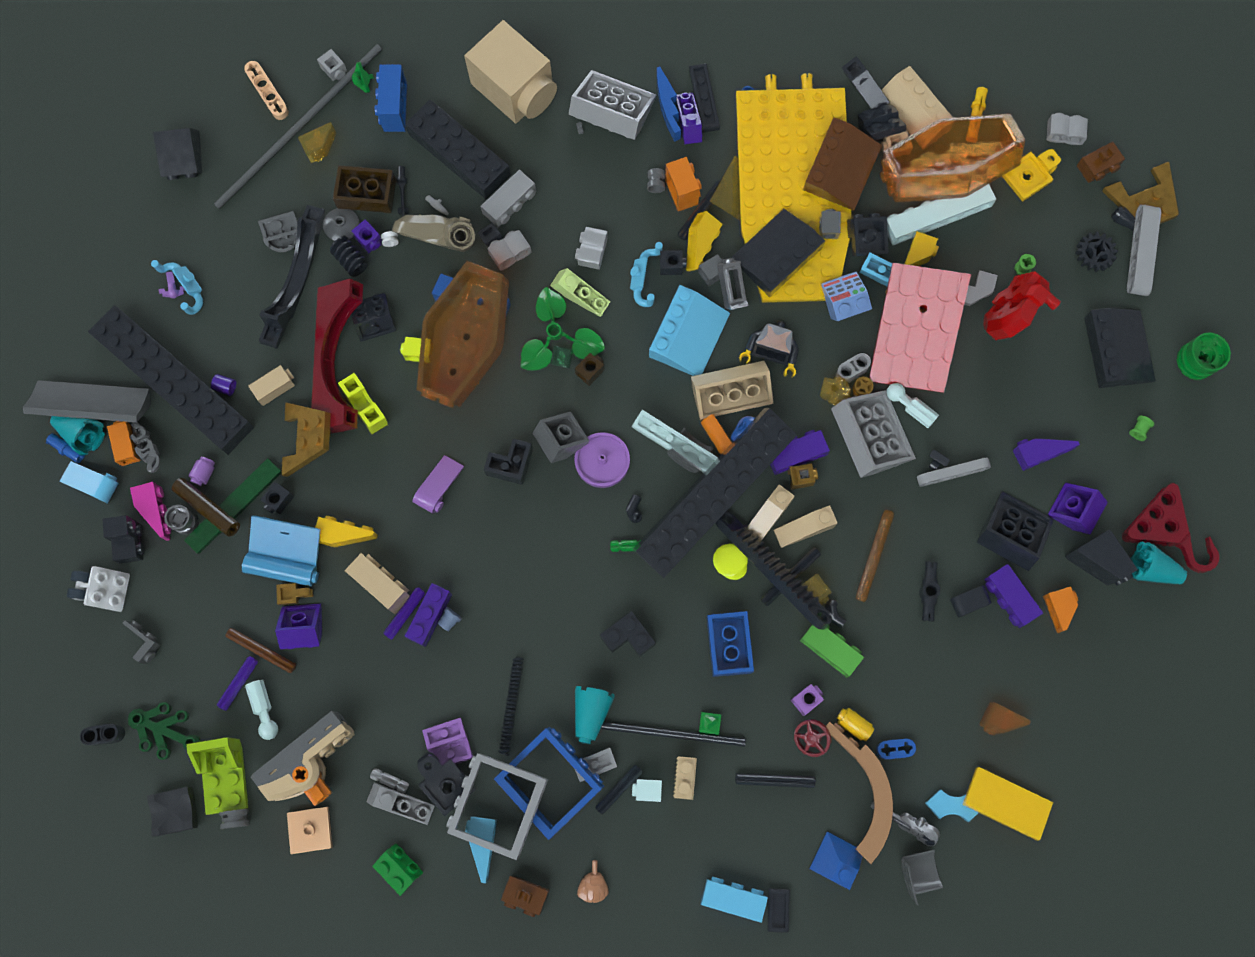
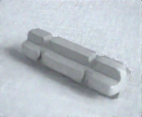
(389, 780)

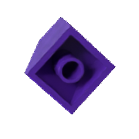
(1078, 507)
(299, 626)

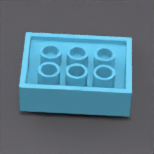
(688, 332)

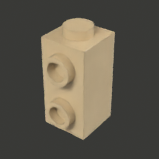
(272, 385)

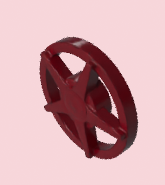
(812, 738)

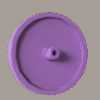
(603, 460)

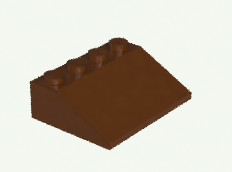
(842, 164)

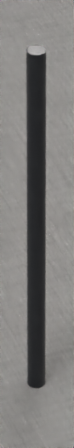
(673, 734)

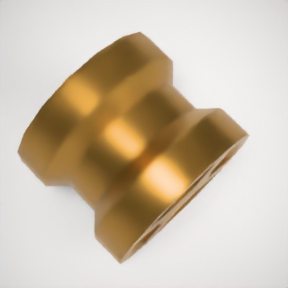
(862, 383)

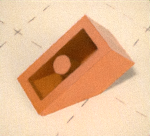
(1061, 607)

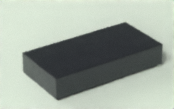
(778, 910)

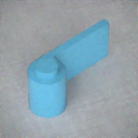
(90, 482)

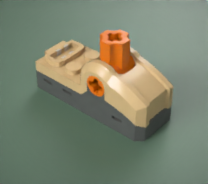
(285, 773)

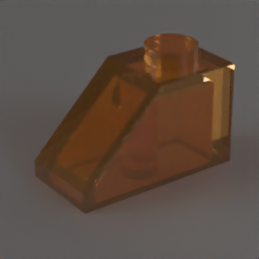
(1001, 720)

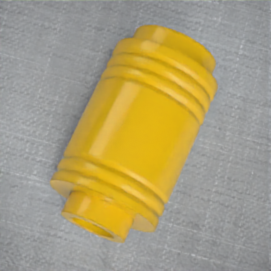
(855, 724)

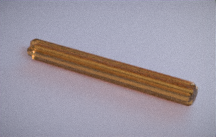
(874, 556)

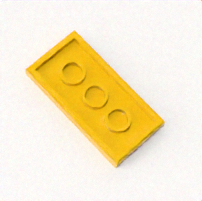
(1008, 803)

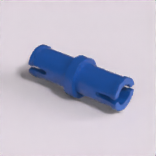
(63, 448)

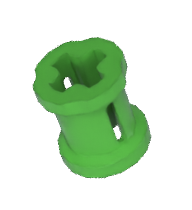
(1028, 260)
(1141, 428)

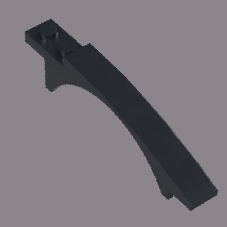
(284, 306)

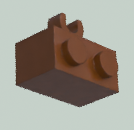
(1100, 162)
(524, 895)

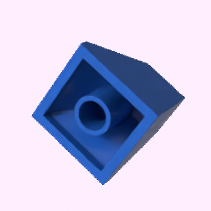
(837, 861)

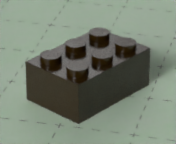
(364, 189)

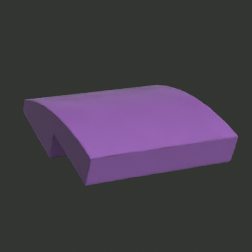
(448, 741)

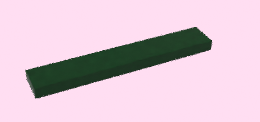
(235, 504)

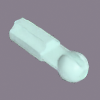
(914, 406)
(261, 706)

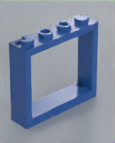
(579, 765)

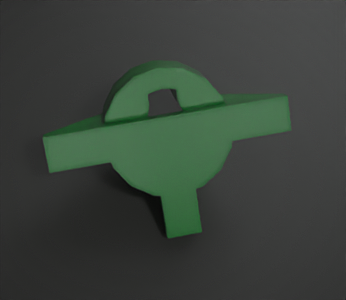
(364, 77)

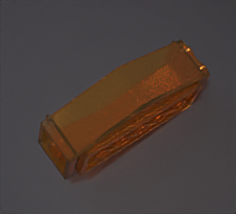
(920, 163)
(444, 331)

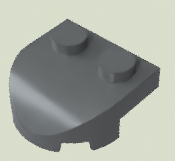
(280, 231)

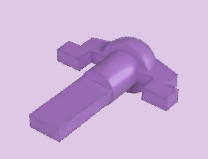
(172, 292)

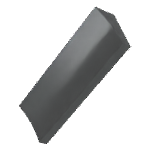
(88, 401)

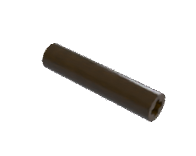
(206, 507)

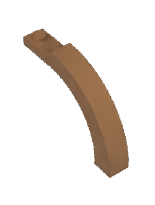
(883, 804)

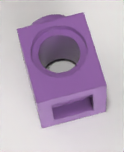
(800, 704)

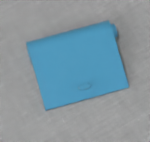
(282, 555)

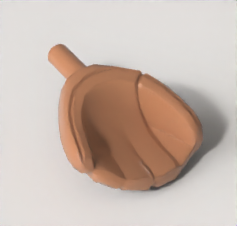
(593, 886)

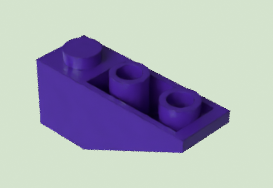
(689, 118)

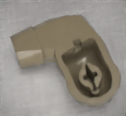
(437, 230)

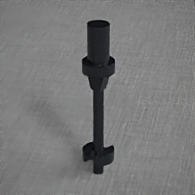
(402, 181)

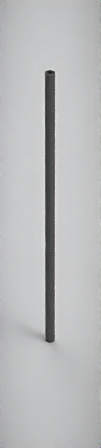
(302, 122)

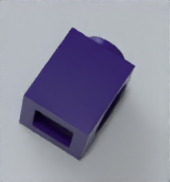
(362, 231)

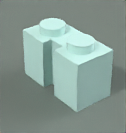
(647, 790)

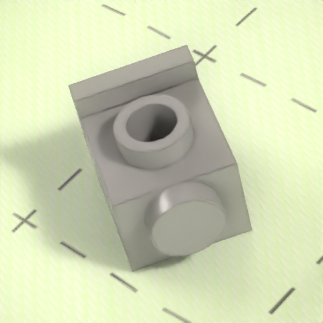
(332, 65)

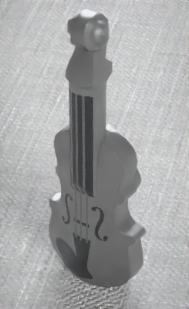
(920, 828)

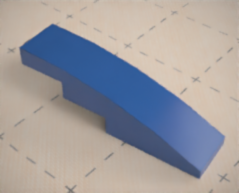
(667, 101)

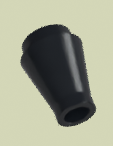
(1123, 217)

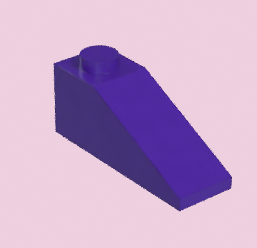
(1041, 450)

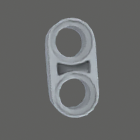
(852, 368)

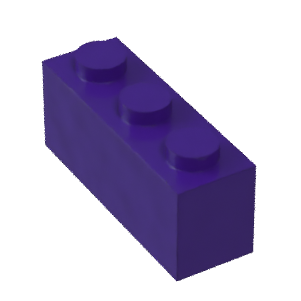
(801, 451)
(1013, 596)
(428, 615)

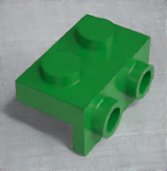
(397, 869)

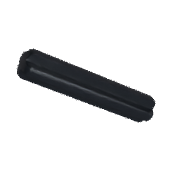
(618, 789)

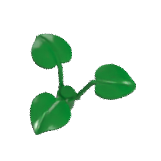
(548, 307)

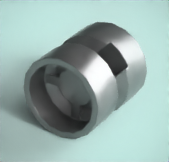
(181, 519)

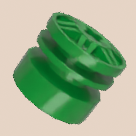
(1203, 356)

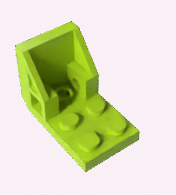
(222, 773)

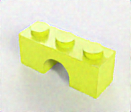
(360, 400)

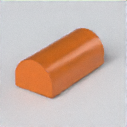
(716, 433)

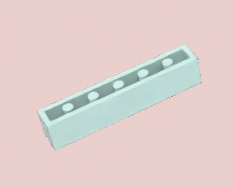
(937, 214)

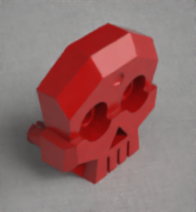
(1017, 305)

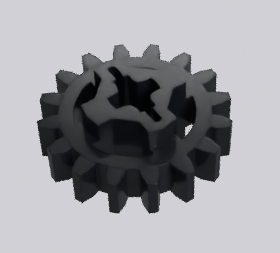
(1105, 252)

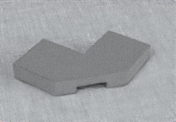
(983, 287)

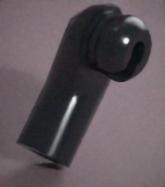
(632, 510)
(831, 607)

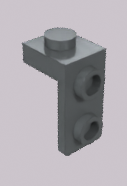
(148, 649)

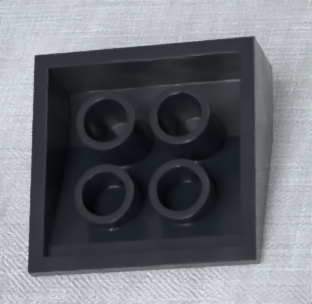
(1015, 531)

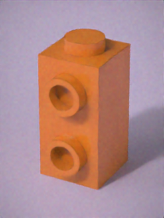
(122, 444)

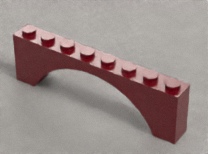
(334, 308)

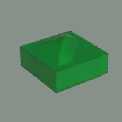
(710, 723)

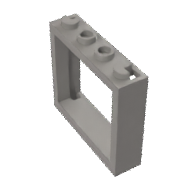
(461, 801)

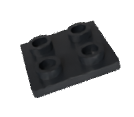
(373, 318)

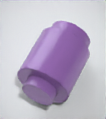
(201, 471)

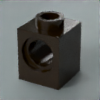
(589, 376)

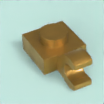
(290, 593)

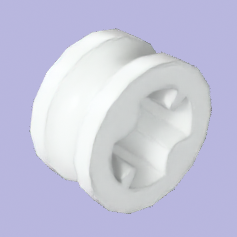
(389, 239)

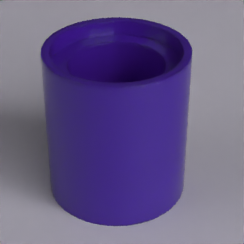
(223, 384)

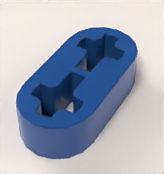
(896, 754)

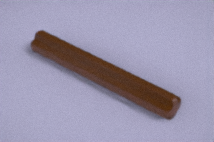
(260, 650)

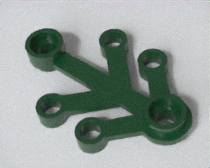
(159, 729)

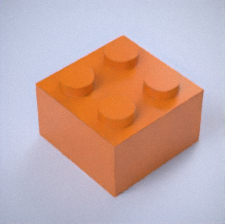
(682, 183)

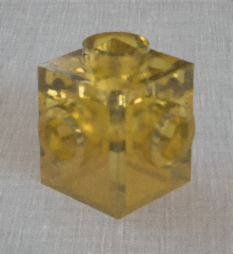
(832, 385)

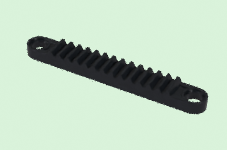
(774, 570)

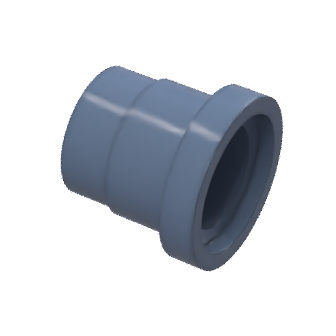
(449, 619)

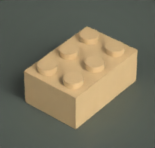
(378, 582)

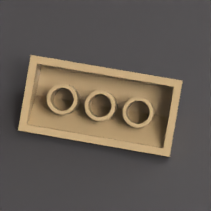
(914, 101)
(732, 389)

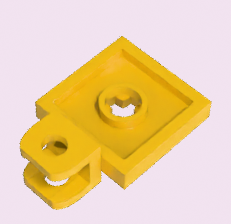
(1038, 168)

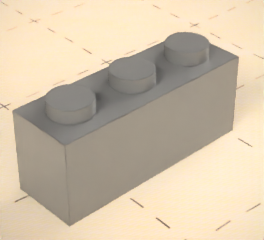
(509, 198)

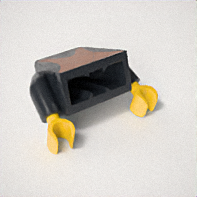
(773, 344)

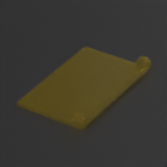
(727, 192)

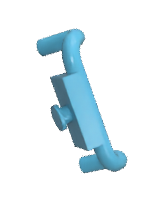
(638, 275)
(188, 282)

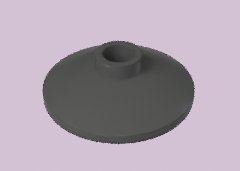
(335, 230)

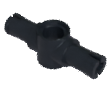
(932, 582)

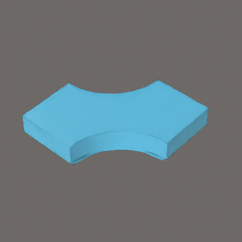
(943, 805)

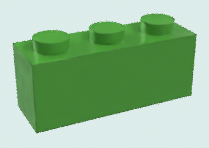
(833, 649)

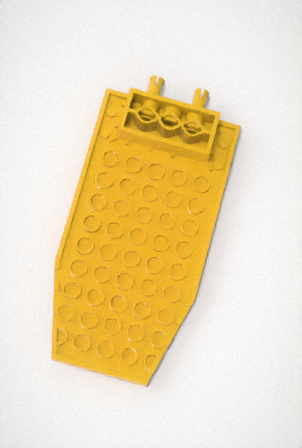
(776, 150)

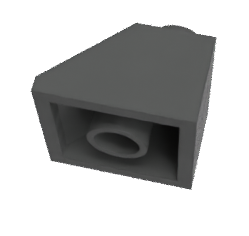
(560, 436)

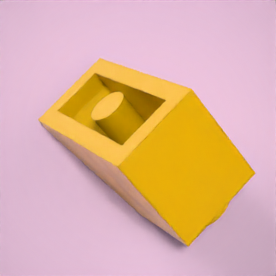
(921, 249)

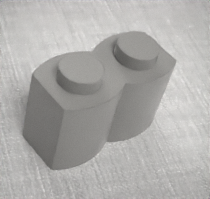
(1067, 129)
(592, 247)
(509, 250)

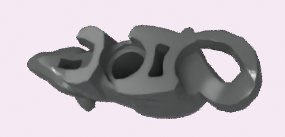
(145, 447)

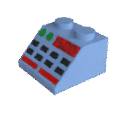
(846, 296)

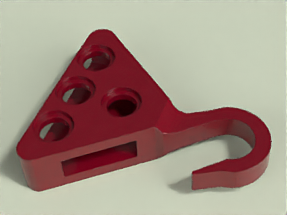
(1179, 536)

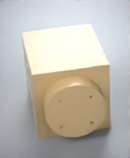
(511, 73)

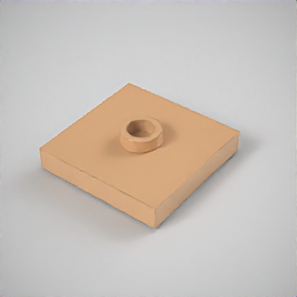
(309, 830)

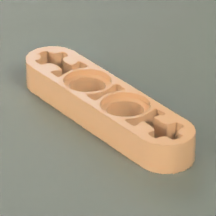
(266, 90)

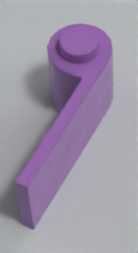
(431, 492)

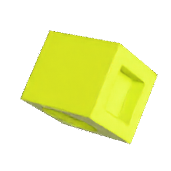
(411, 349)

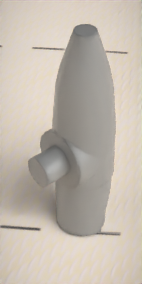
(436, 204)

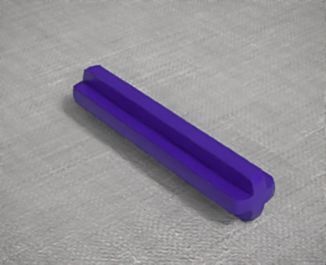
(404, 613)
(237, 683)

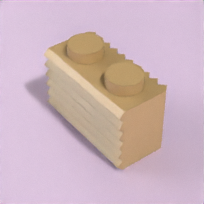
(685, 778)

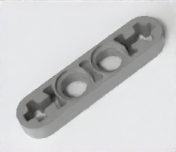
(953, 472)

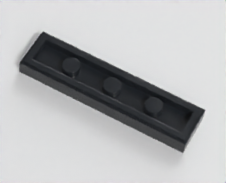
(704, 97)

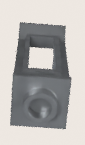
(723, 269)

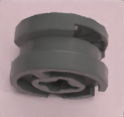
(234, 819)

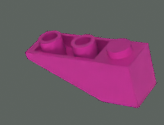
(149, 503)

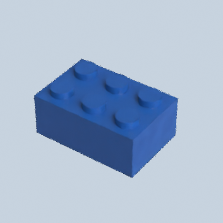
(391, 98)
(730, 644)

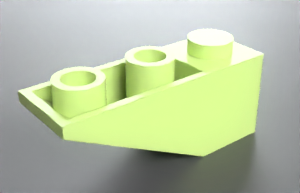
(579, 292)

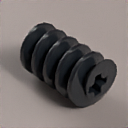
(348, 256)

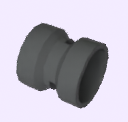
(656, 179)

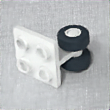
(100, 588)

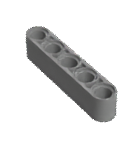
(1143, 250)

